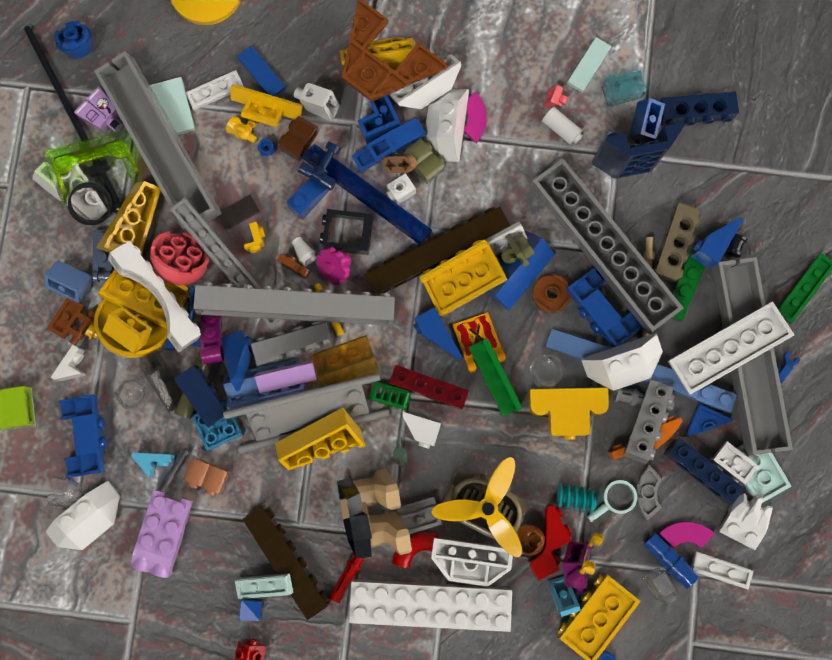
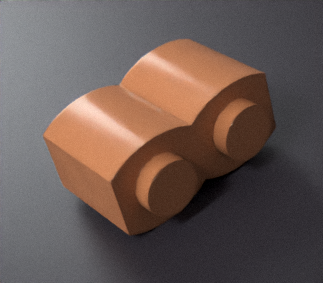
(207, 476)

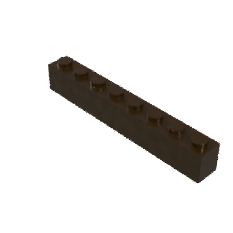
(430, 254)

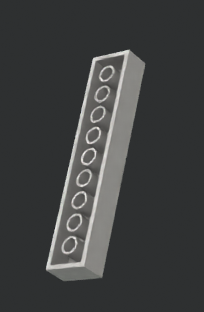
(606, 246)

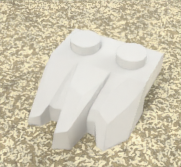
(747, 521)

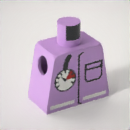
(99, 112)

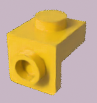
(258, 235)

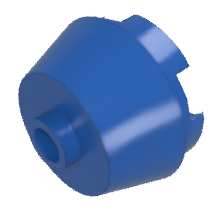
(74, 40)

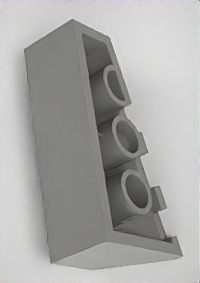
(292, 345)

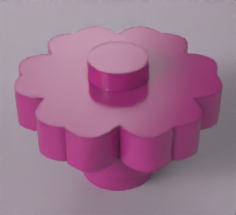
(333, 265)

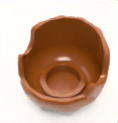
(531, 539)

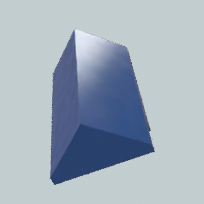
(519, 276)

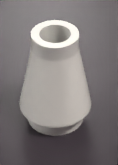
(304, 252)

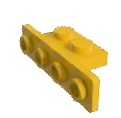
(264, 107)

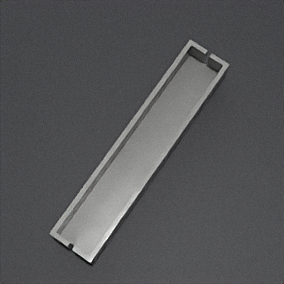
(155, 136)
(293, 305)
(757, 381)

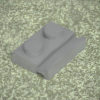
(418, 515)

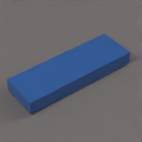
(261, 72)

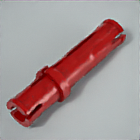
(346, 578)

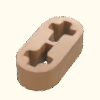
(400, 167)

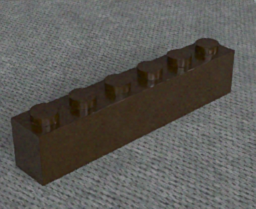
(285, 560)

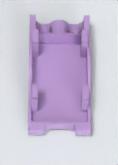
(161, 535)

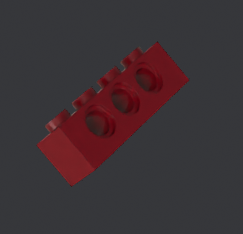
(429, 387)

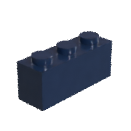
(201, 395)

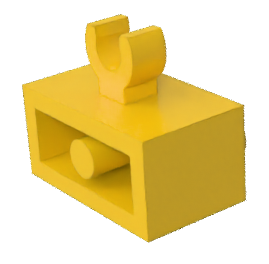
(127, 329)

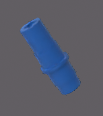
(671, 560)

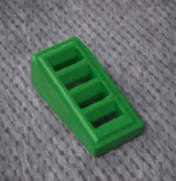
(403, 406)

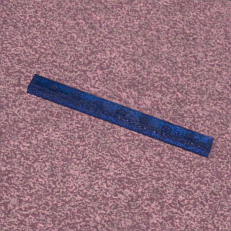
(370, 196)

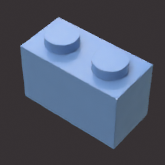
(68, 281)

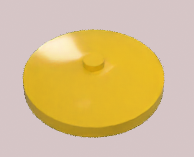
(205, 11)
(155, 341)

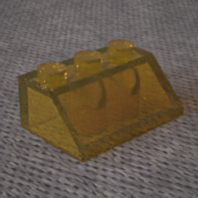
(346, 361)

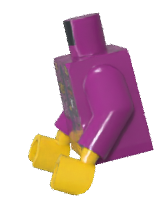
(577, 563)

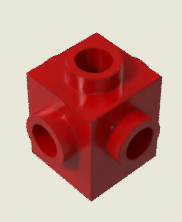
(250, 650)

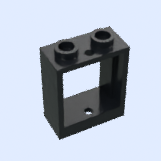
(348, 248)

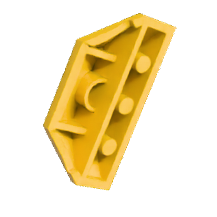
(389, 50)

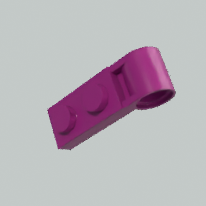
(211, 339)

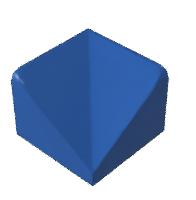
(250, 610)

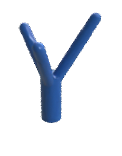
(190, 310)

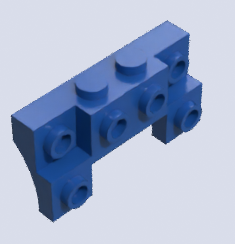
(599, 311)
(88, 435)

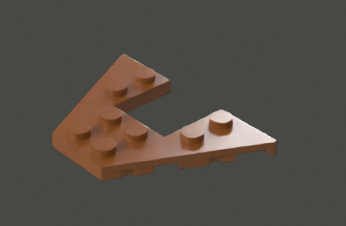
(369, 73)

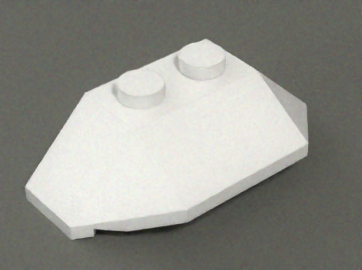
(429, 89)
(446, 124)
(624, 363)
(86, 518)
(470, 561)

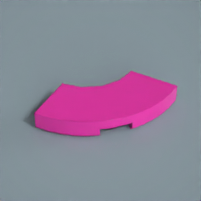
(476, 118)
(686, 532)

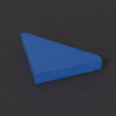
(705, 419)

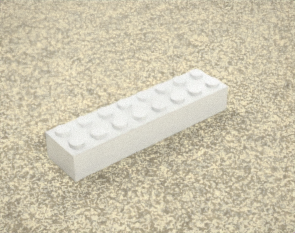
(430, 605)

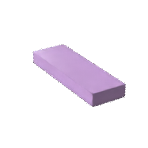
(285, 376)

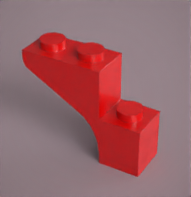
(555, 535)

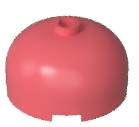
(178, 258)

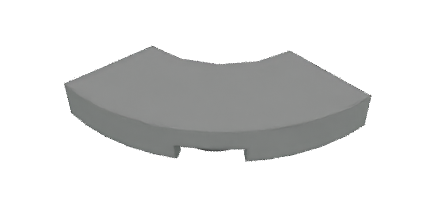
(647, 492)

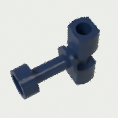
(319, 172)

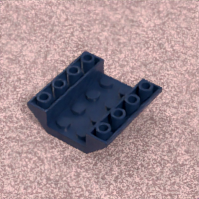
(621, 161)

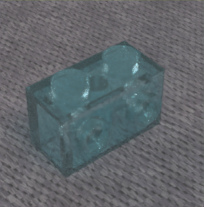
(623, 88)

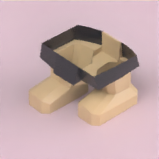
(368, 530)

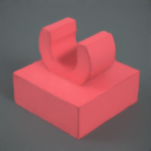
(554, 97)

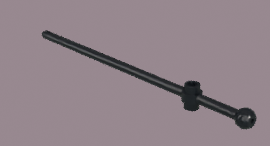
(98, 167)

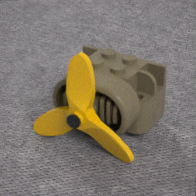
(486, 505)

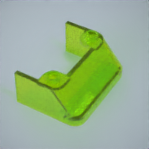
(60, 159)

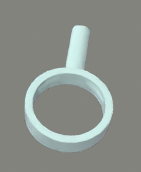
(605, 507)

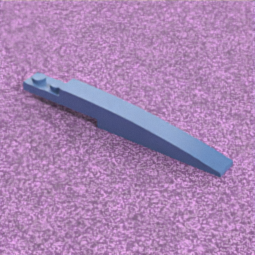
(581, 348)

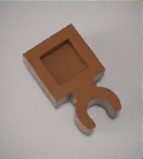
(290, 262)

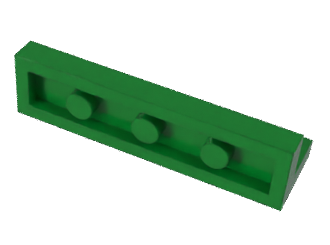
(495, 377)

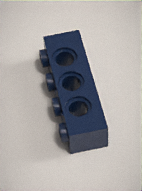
(724, 101)
(704, 471)

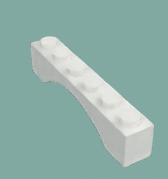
(130, 263)

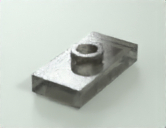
(239, 212)

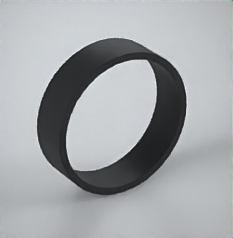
(95, 186)

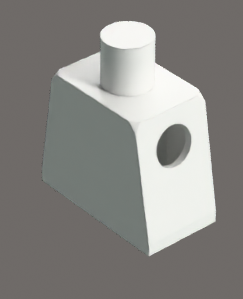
(318, 101)

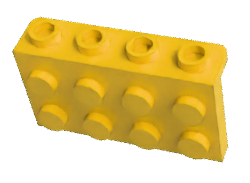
(463, 277)
(139, 299)
(600, 617)

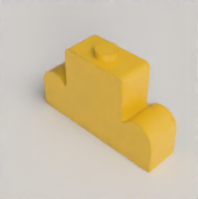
(568, 409)

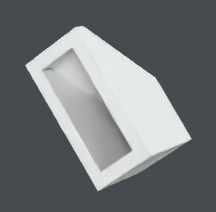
(422, 429)

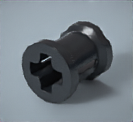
(736, 245)

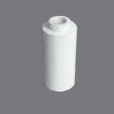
(562, 126)

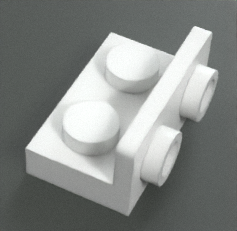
(734, 463)

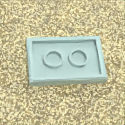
(175, 104)
(768, 478)

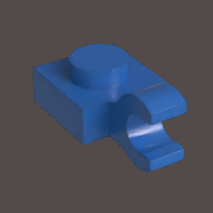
(787, 366)

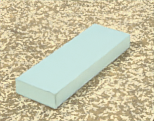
(589, 65)
(263, 586)

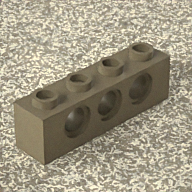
(681, 214)

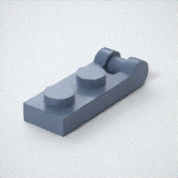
(100, 259)

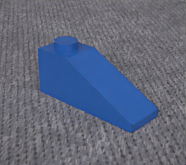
(306, 198)
(712, 248)
(434, 330)
(237, 356)

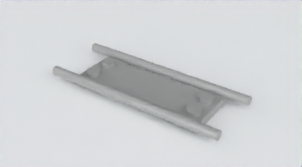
(304, 408)

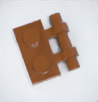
(67, 316)

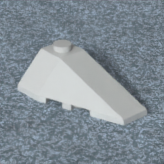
(83, 201)

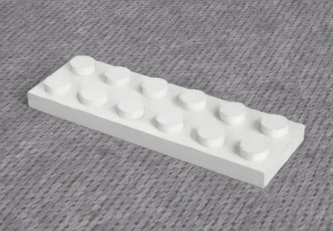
(731, 348)

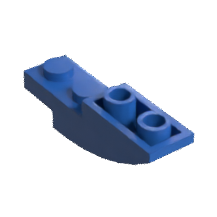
(388, 144)

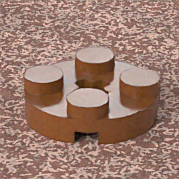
(541, 297)

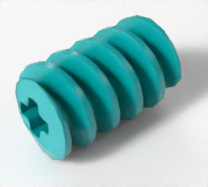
(576, 498)

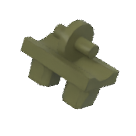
(519, 249)

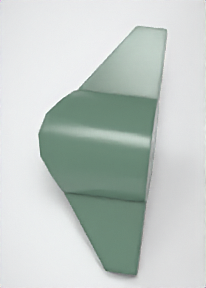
(400, 455)

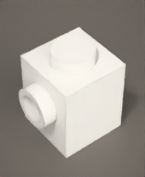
(400, 189)

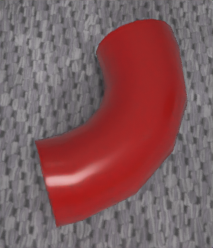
(420, 542)

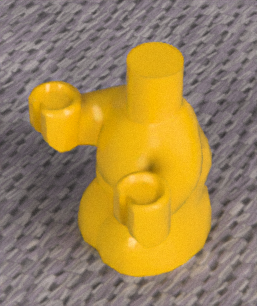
(241, 130)

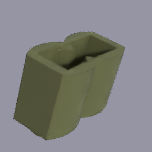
(428, 163)

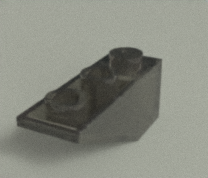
(161, 379)

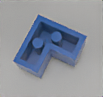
(380, 122)

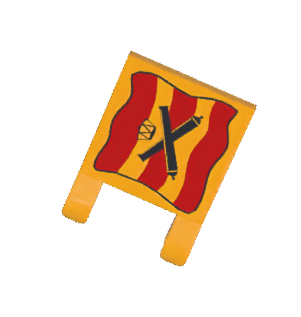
(473, 331)

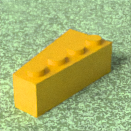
(132, 219)
(319, 440)

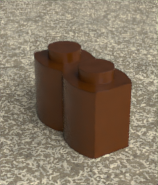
(298, 138)

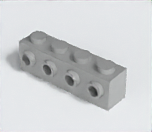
(648, 422)

